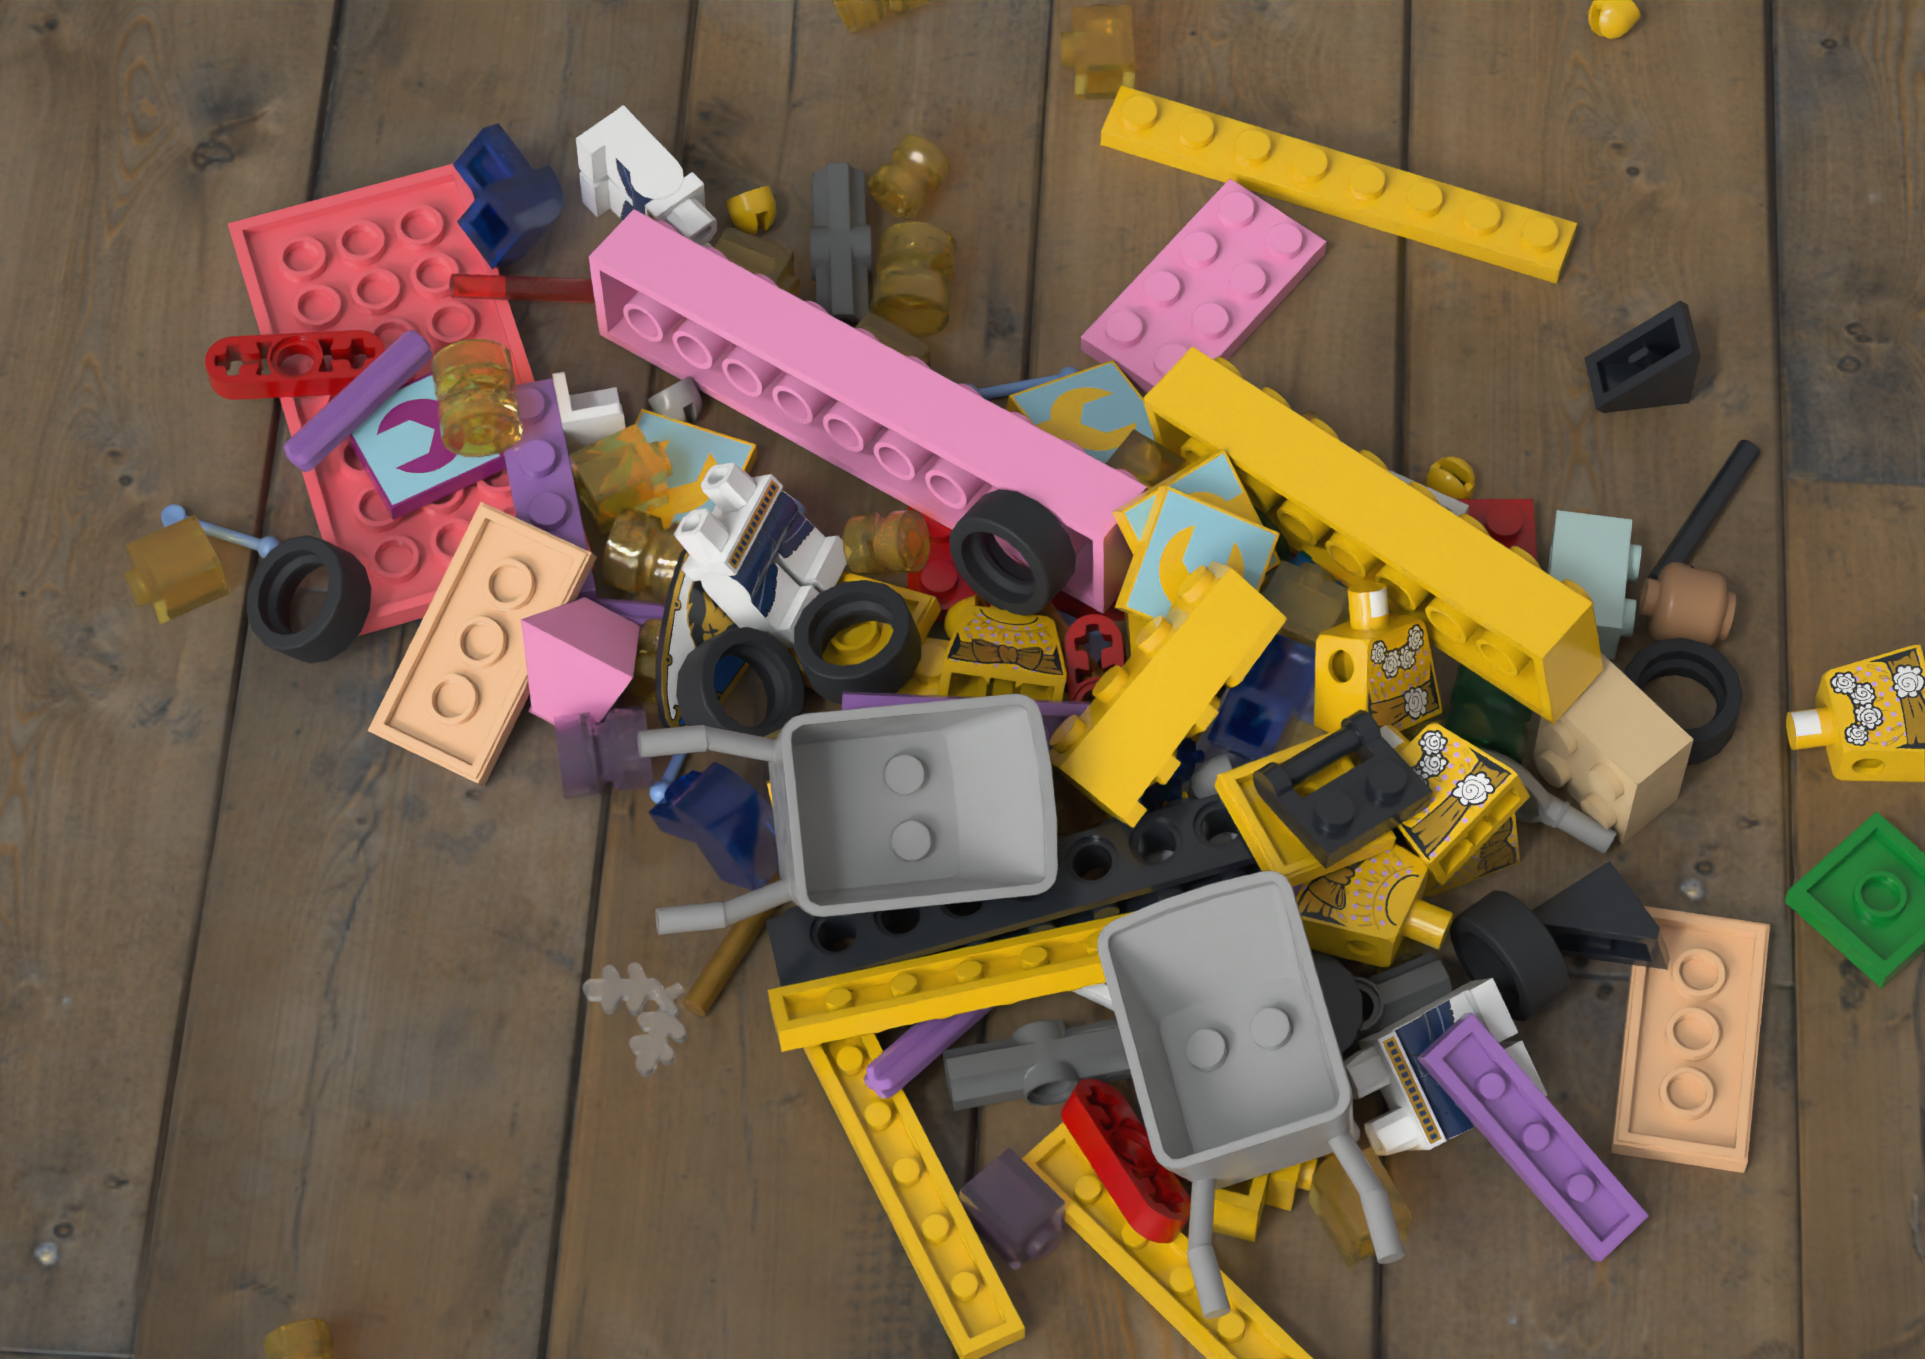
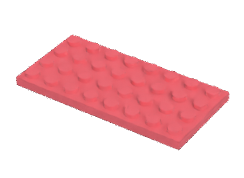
(383, 267)

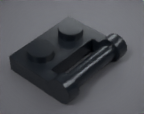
(1352, 806)

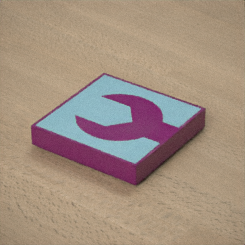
(406, 454)

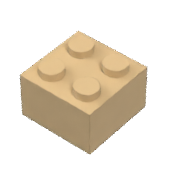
(1615, 754)

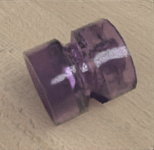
(602, 752)

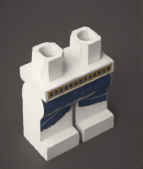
(631, 170)
(757, 552)
(1418, 1106)

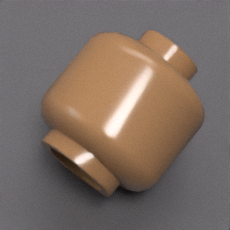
(1687, 604)

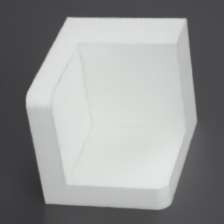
(587, 415)

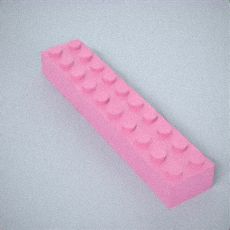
(851, 395)

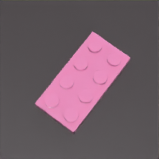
(1205, 287)

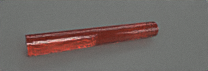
(521, 288)

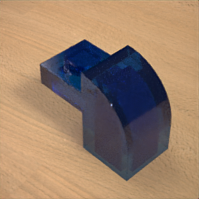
(512, 198)
(1266, 701)
(725, 821)

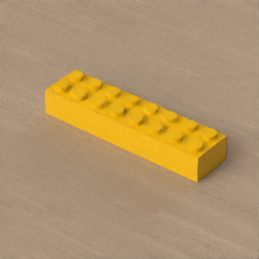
(1368, 526)

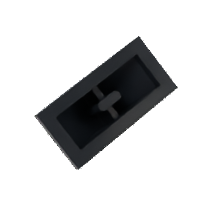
(1647, 364)
(1604, 922)

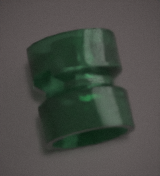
(1487, 715)

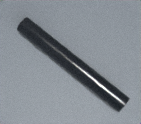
(1709, 506)

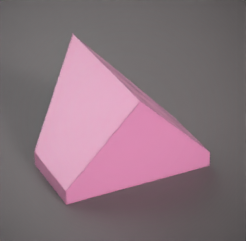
(578, 659)

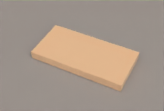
(468, 660)
(1693, 1044)

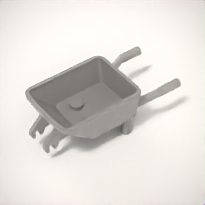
(892, 807)
(1234, 1052)

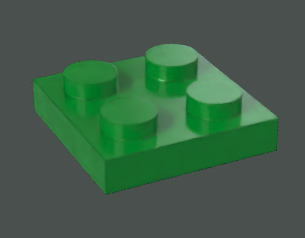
(1868, 899)

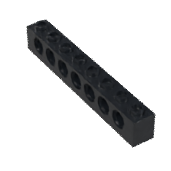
(1181, 826)

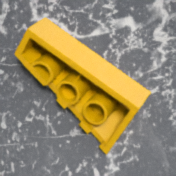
(1164, 691)

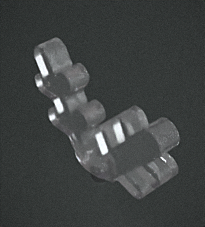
(636, 992)

